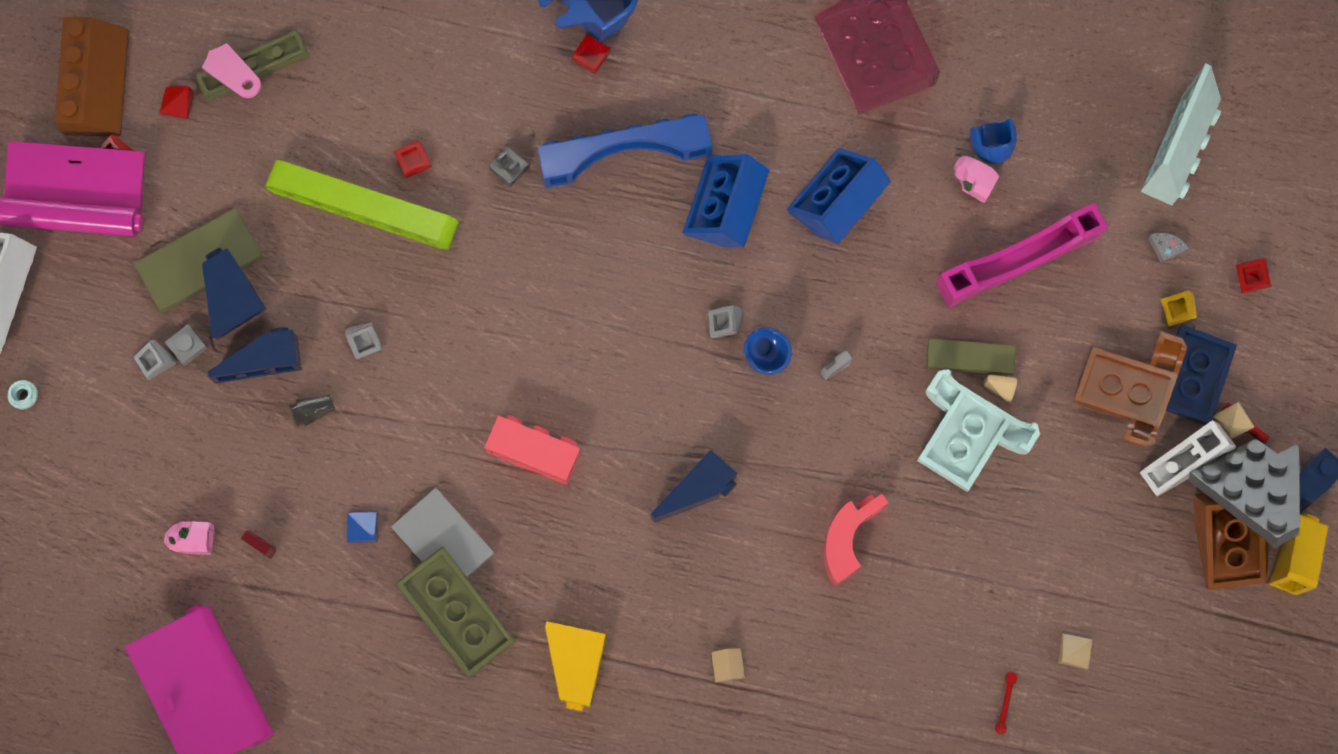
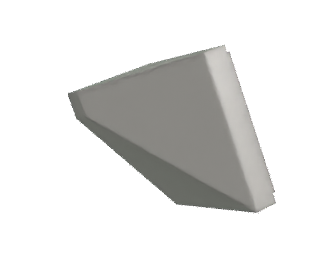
(724, 321)
(363, 340)
(154, 359)

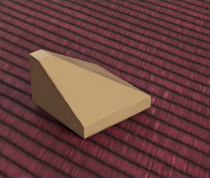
(1001, 386)
(1075, 651)

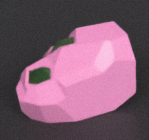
(975, 177)
(191, 537)

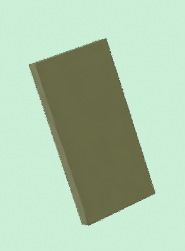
(176, 270)
(455, 612)

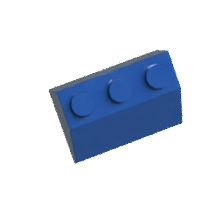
(839, 194)
(726, 200)

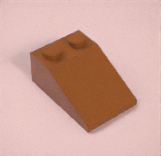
(1228, 547)

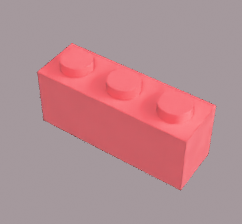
(533, 449)

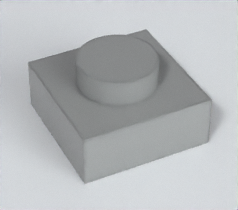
(186, 345)

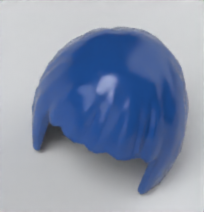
(994, 141)
(767, 351)

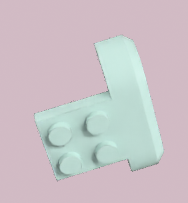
(970, 432)

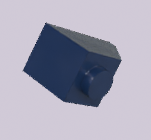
(1317, 477)

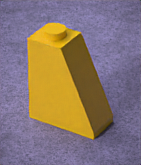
(1301, 558)
(575, 662)

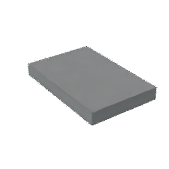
(438, 524)

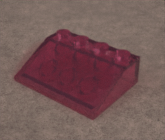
(877, 50)

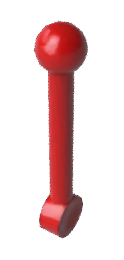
(1011, 678)

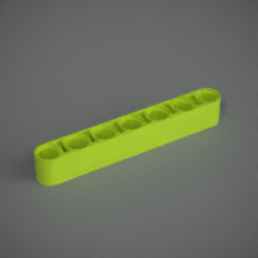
(362, 204)

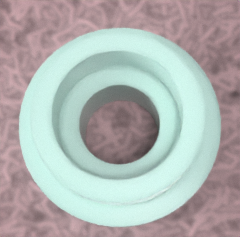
(15, 391)

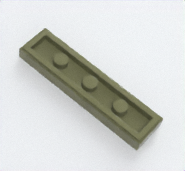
(261, 60)

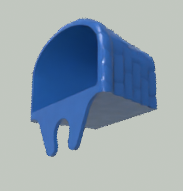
(597, 17)

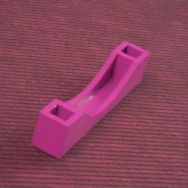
(995, 269)

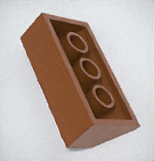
(91, 77)

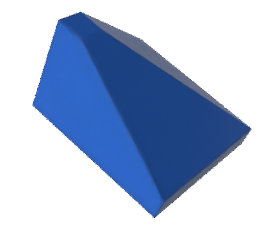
(361, 527)

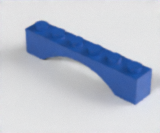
(681, 138)

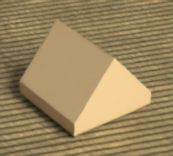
(728, 664)

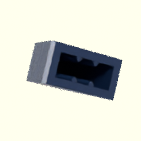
(228, 293)

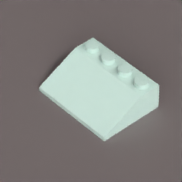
(1184, 139)

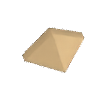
(1234, 420)

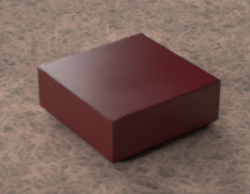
(258, 543)

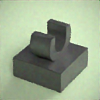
(509, 166)

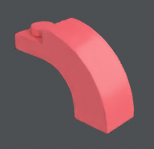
(838, 546)

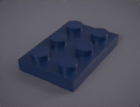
(1200, 375)

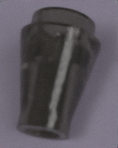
(311, 409)

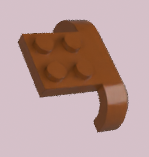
(1133, 388)

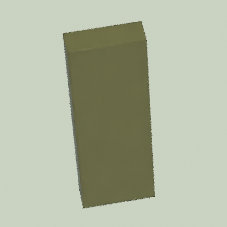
(971, 357)

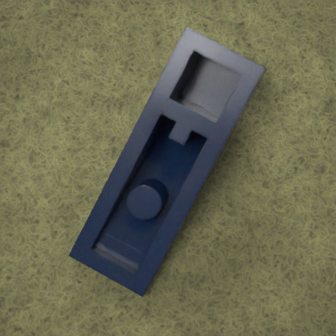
(264, 356)
(700, 486)

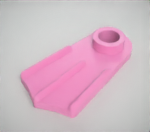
(231, 71)

